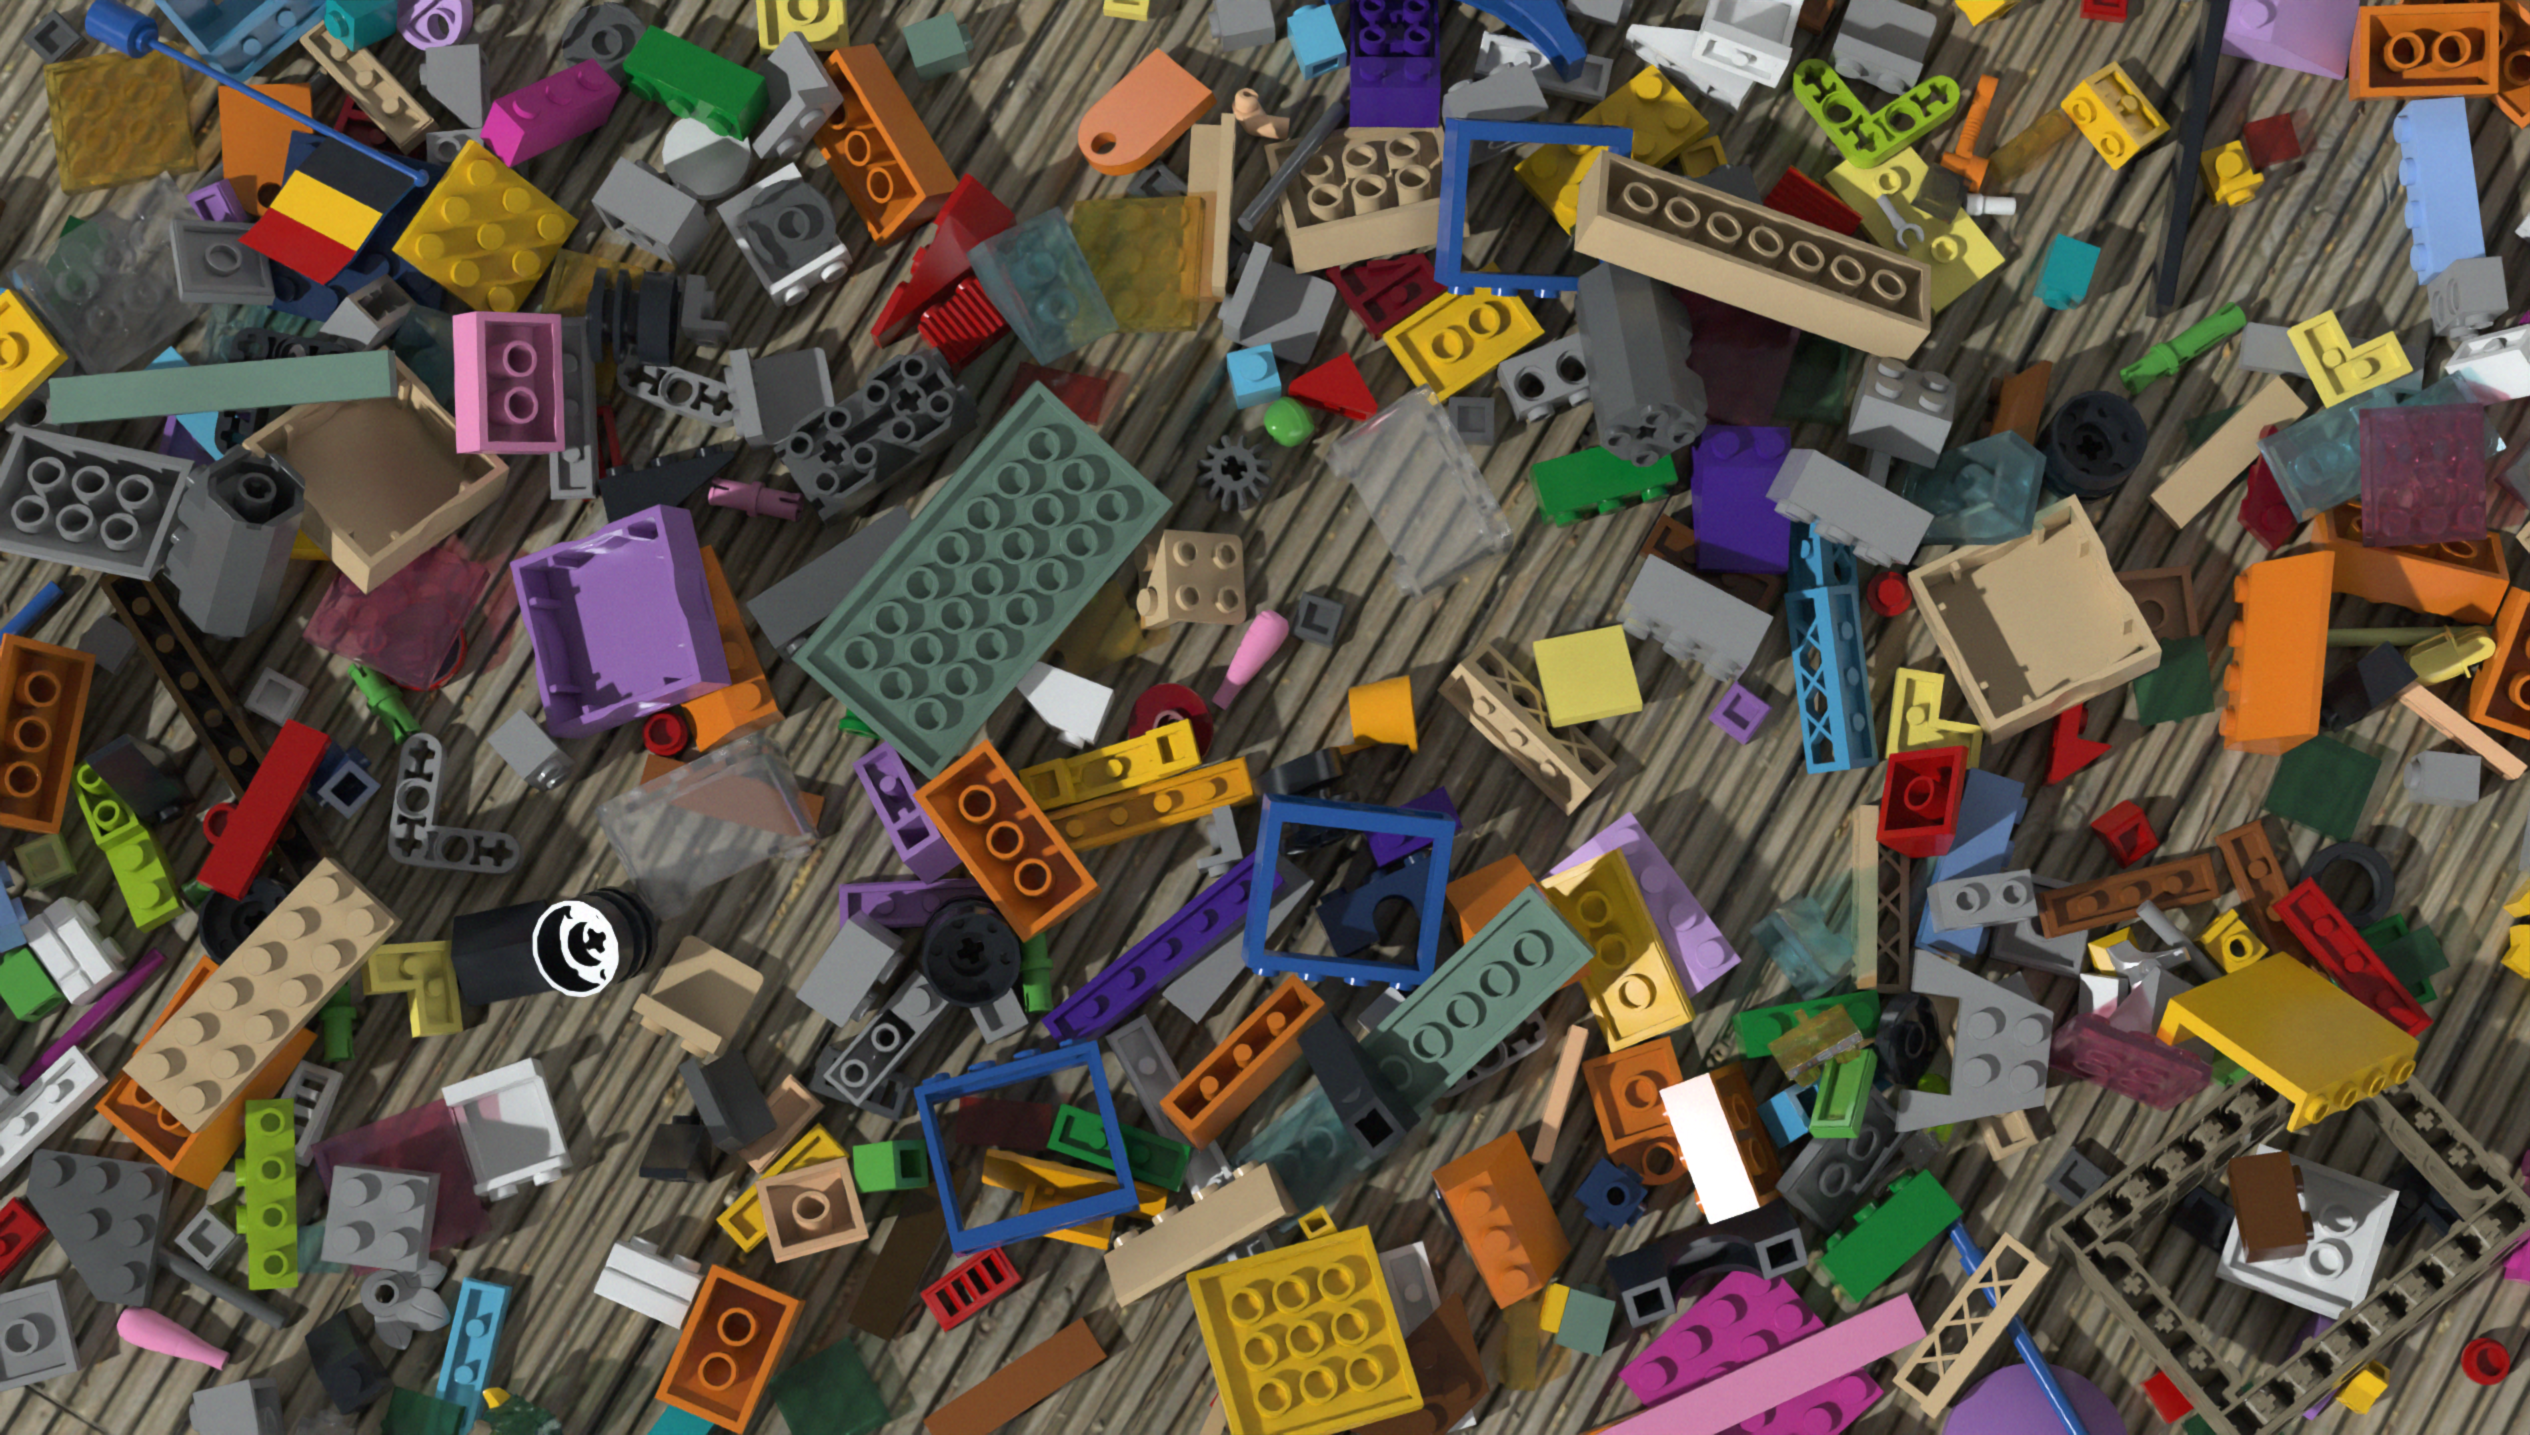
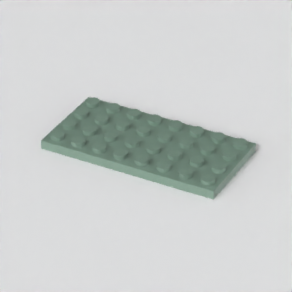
(982, 580)

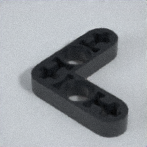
(274, 346)

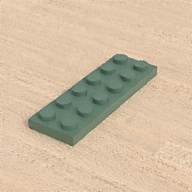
(1477, 998)

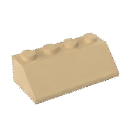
(1199, 1234)

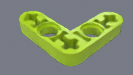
(1876, 126)

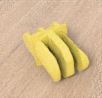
(2449, 654)

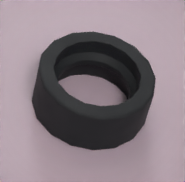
(2377, 868)

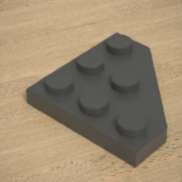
(104, 1218)

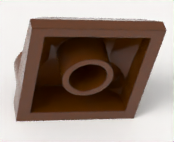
(2016, 402)

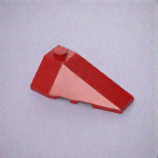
(938, 268)

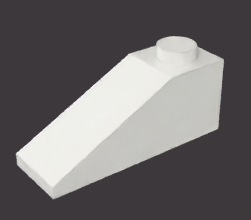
(1672, 53)
(1067, 703)

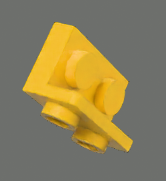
(2114, 115)

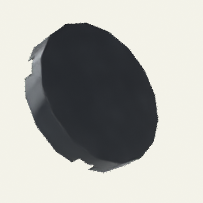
(1905, 1038)

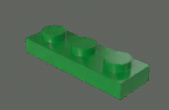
(1148, 1154)

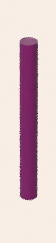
(97, 1014)

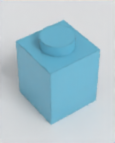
(1316, 41)
(1254, 376)

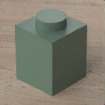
(938, 46)
(1585, 1320)

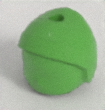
(1288, 422)

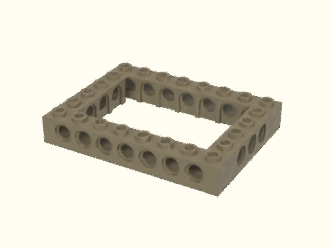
(2416, 1123)

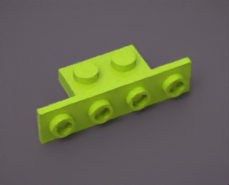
(270, 1194)

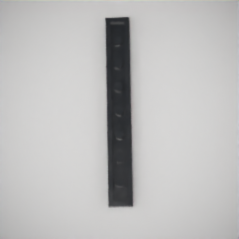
(2187, 158)

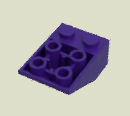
(1394, 63)

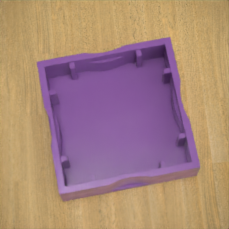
(621, 622)

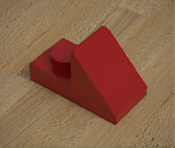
(2065, 750)

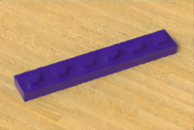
(1158, 957)

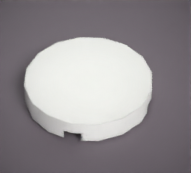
(705, 161)

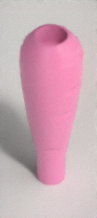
(1256, 648)
(160, 1334)

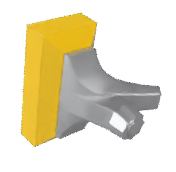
(2121, 957)

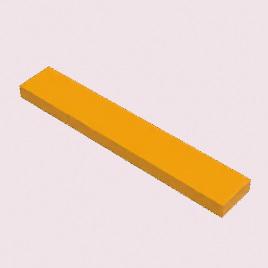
(1154, 806)

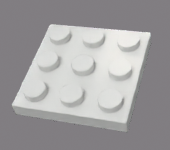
(2349, 1230)

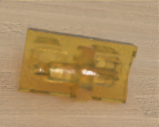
(1814, 1042)

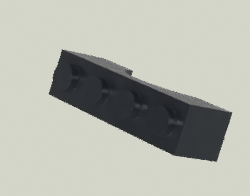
(1656, 1276)

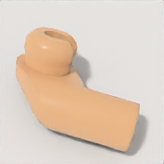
(1255, 120)

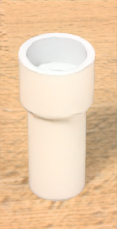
(1977, 204)

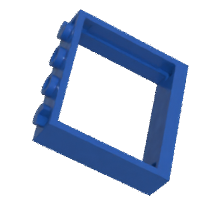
(1453, 197)
(1357, 816)
(988, 1076)

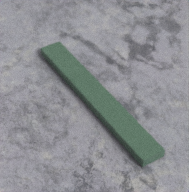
(223, 387)

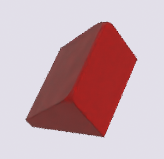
(2125, 833)

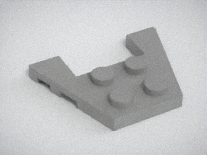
(1996, 1055)

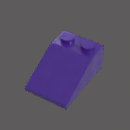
(1729, 485)

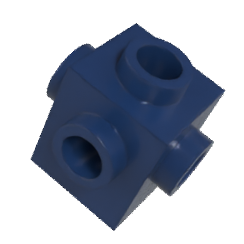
(343, 780)
(1593, 1195)

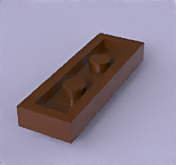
(1676, 545)

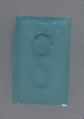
(1043, 286)
(2320, 456)
(1979, 491)
(1804, 946)
(1310, 1154)

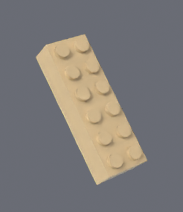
(262, 995)

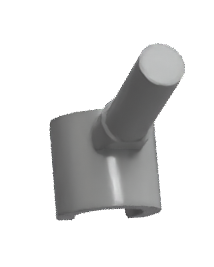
(1899, 223)

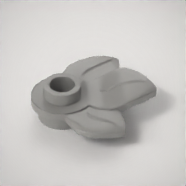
(412, 1306)

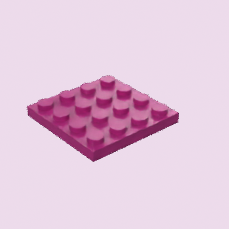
(1736, 1326)

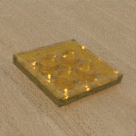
(119, 120)
(1145, 259)

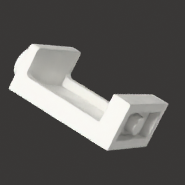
(1748, 37)
(782, 285)
(509, 1128)

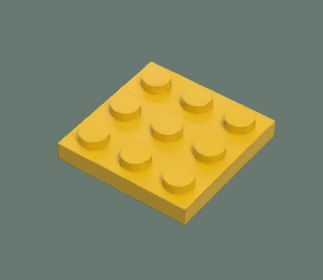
(485, 233)

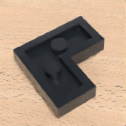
(2416, 1202)

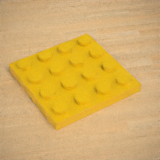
(1305, 1338)

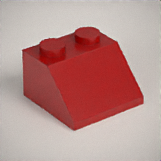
(1922, 801)

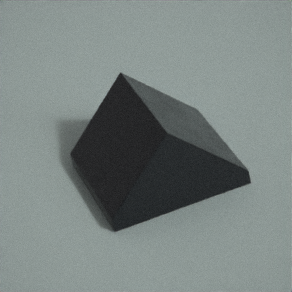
(496, 954)

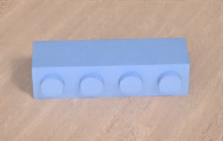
(2438, 185)

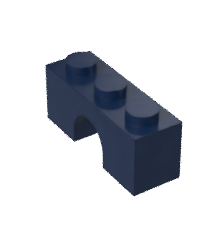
(1349, 916)

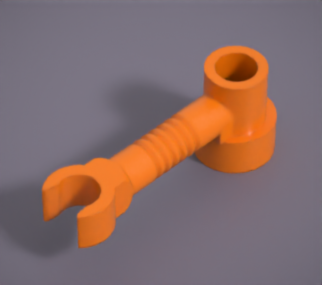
(1963, 160)

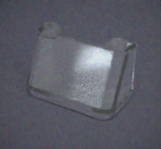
(1423, 494)
(708, 822)

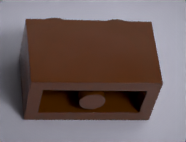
(2268, 1206)

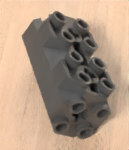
(1636, 365)
(878, 433)
(235, 541)

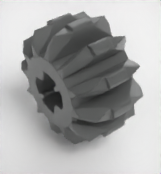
(1224, 485)

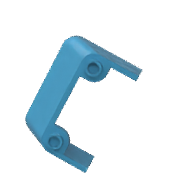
(242, 34)

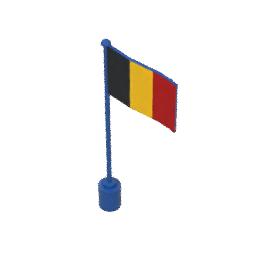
(328, 201)

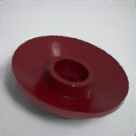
(1169, 702)

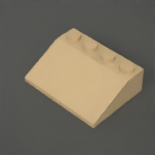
(1362, 195)

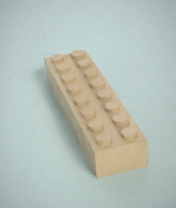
(1753, 257)

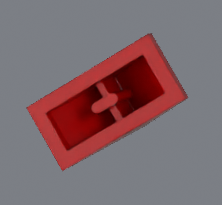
(1335, 389)

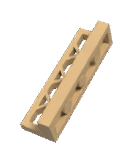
(1213, 179)
(1522, 731)
(1866, 908)
(1986, 1335)

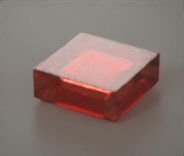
(2271, 140)

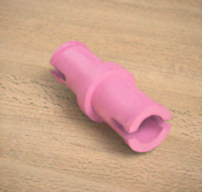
(756, 499)

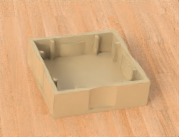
(381, 476)
(2034, 622)

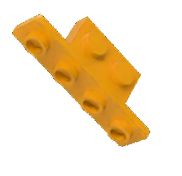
(1054, 1184)

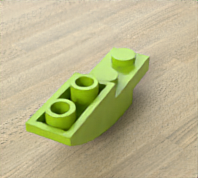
(131, 849)

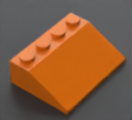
(2277, 654)
(163, 1137)

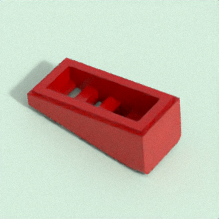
(1003, 1264)

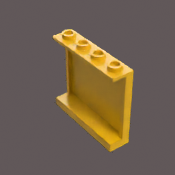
(2294, 1035)

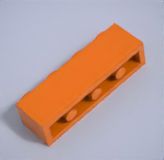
(1243, 1064)

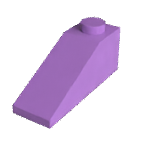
(913, 833)

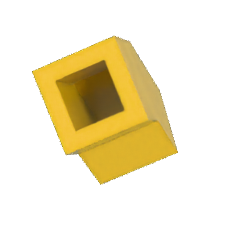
(2518, 955)
(1315, 1220)
(2364, 1387)

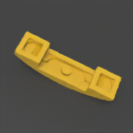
(1113, 768)

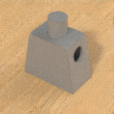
(353, 320)

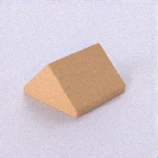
(811, 1210)

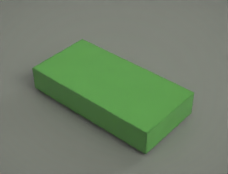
(1843, 1097)

